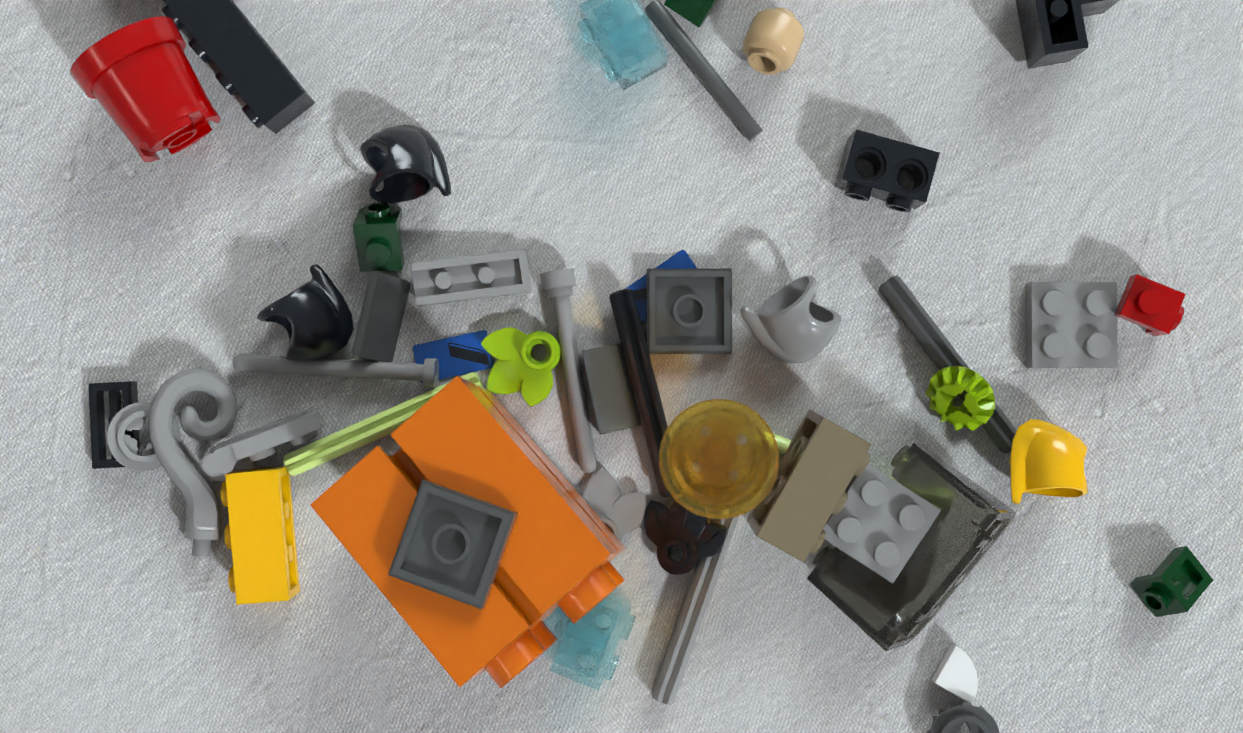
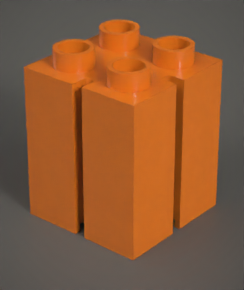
(552, 557)

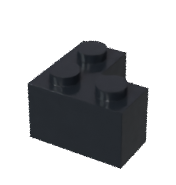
(1055, 28)

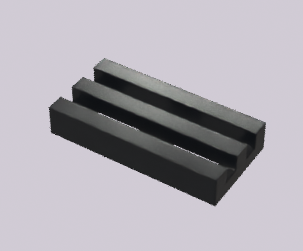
(97, 418)

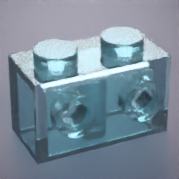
(624, 39)
(589, 644)

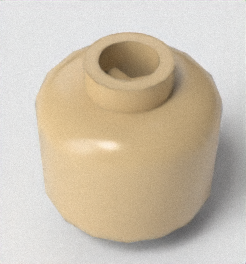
(773, 41)

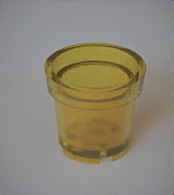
(711, 491)

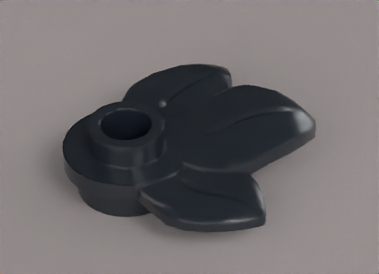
(682, 528)

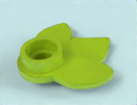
(516, 366)

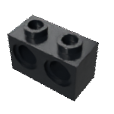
(887, 159)

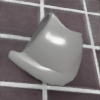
(793, 324)

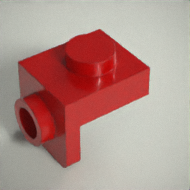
(1151, 305)

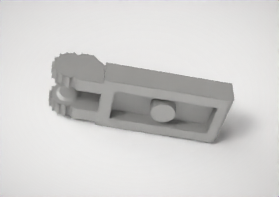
(261, 441)

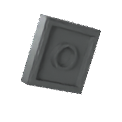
(689, 311)
(453, 544)

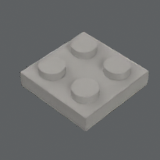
(1071, 325)
(880, 522)

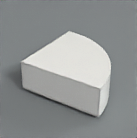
(957, 674)

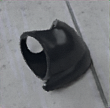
(406, 162)
(314, 318)

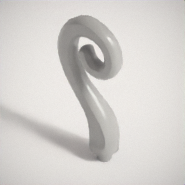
(202, 506)

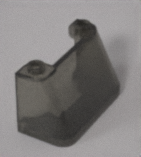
(946, 555)

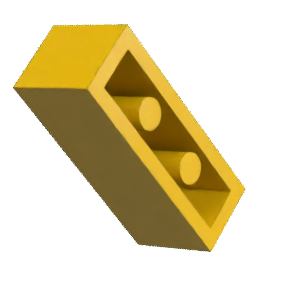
(261, 535)

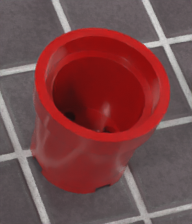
(147, 86)

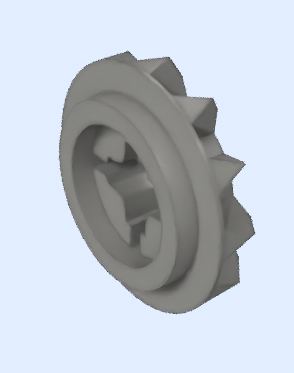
(124, 447)

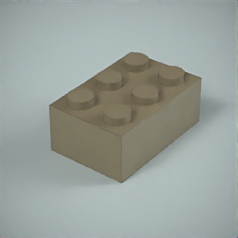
(809, 486)

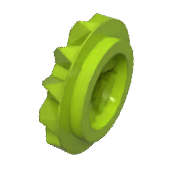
(976, 407)

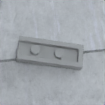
(470, 277)

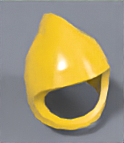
(1046, 461)

